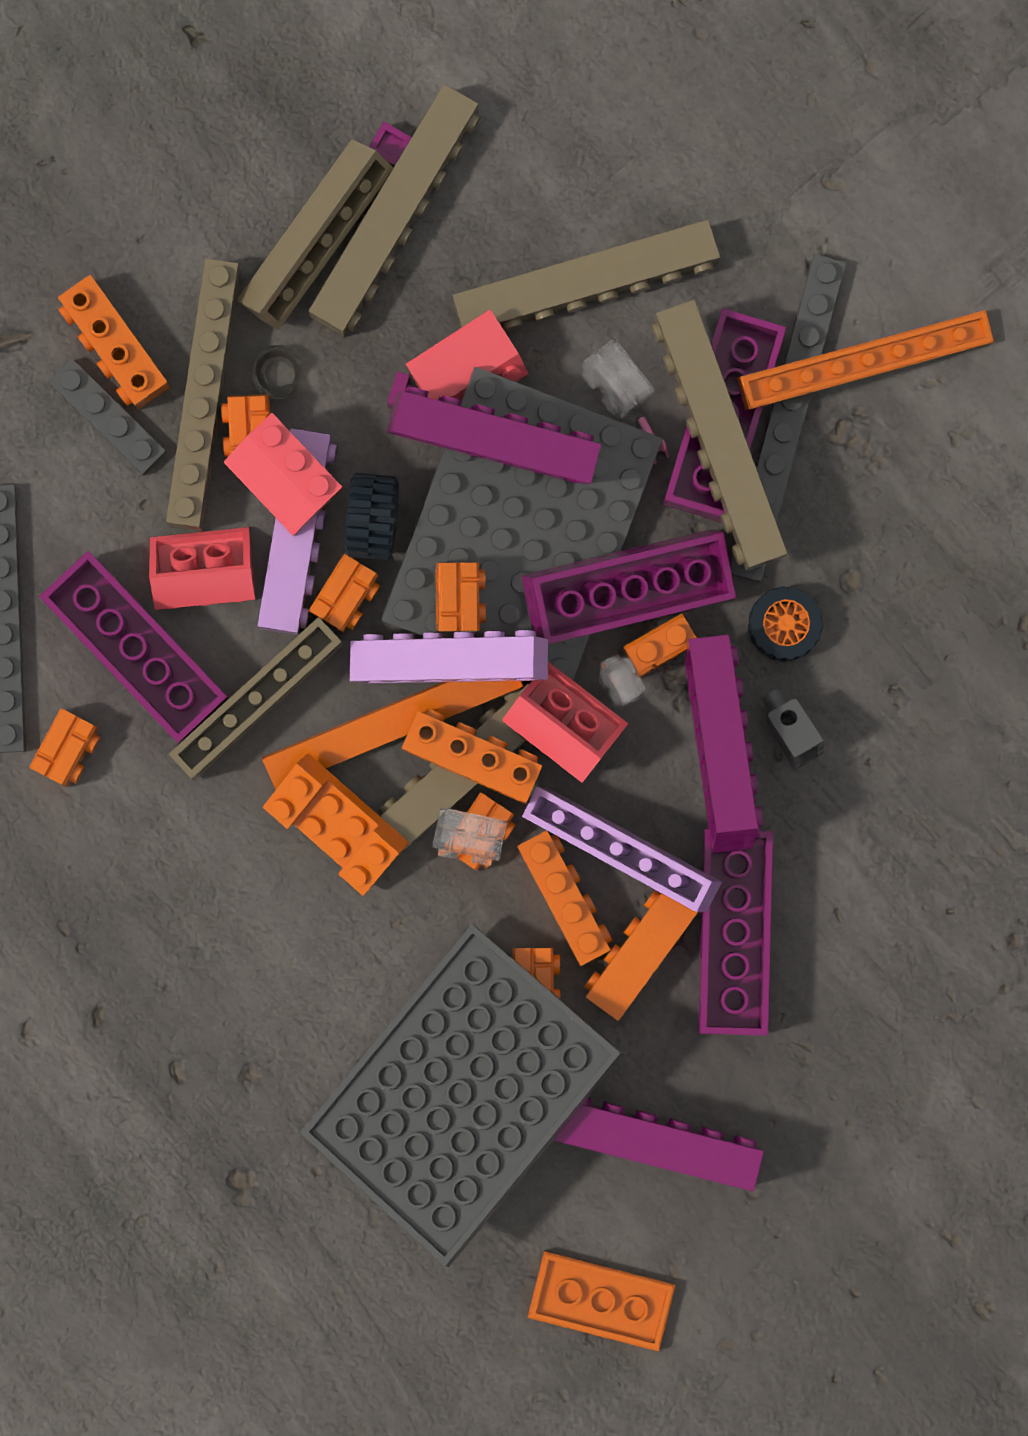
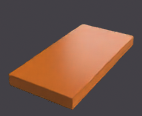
(601, 1300)

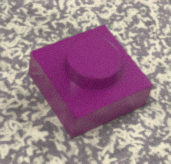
(390, 143)
(400, 383)

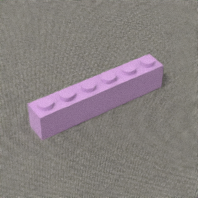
(291, 556)
(449, 659)
(622, 849)

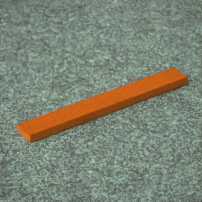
(865, 360)
(383, 725)

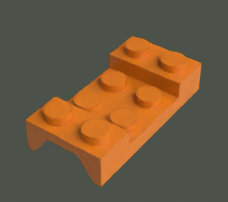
(336, 823)

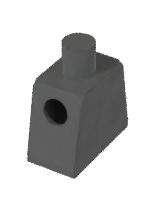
(798, 741)

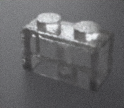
(617, 378)
(620, 682)
(469, 835)

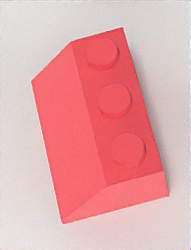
(449, 364)
(282, 474)
(201, 568)
(565, 722)

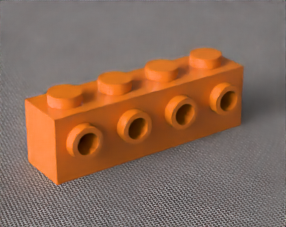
(114, 343)
(471, 756)
(563, 897)
(639, 955)

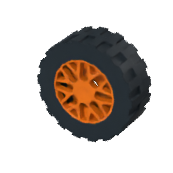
(785, 624)

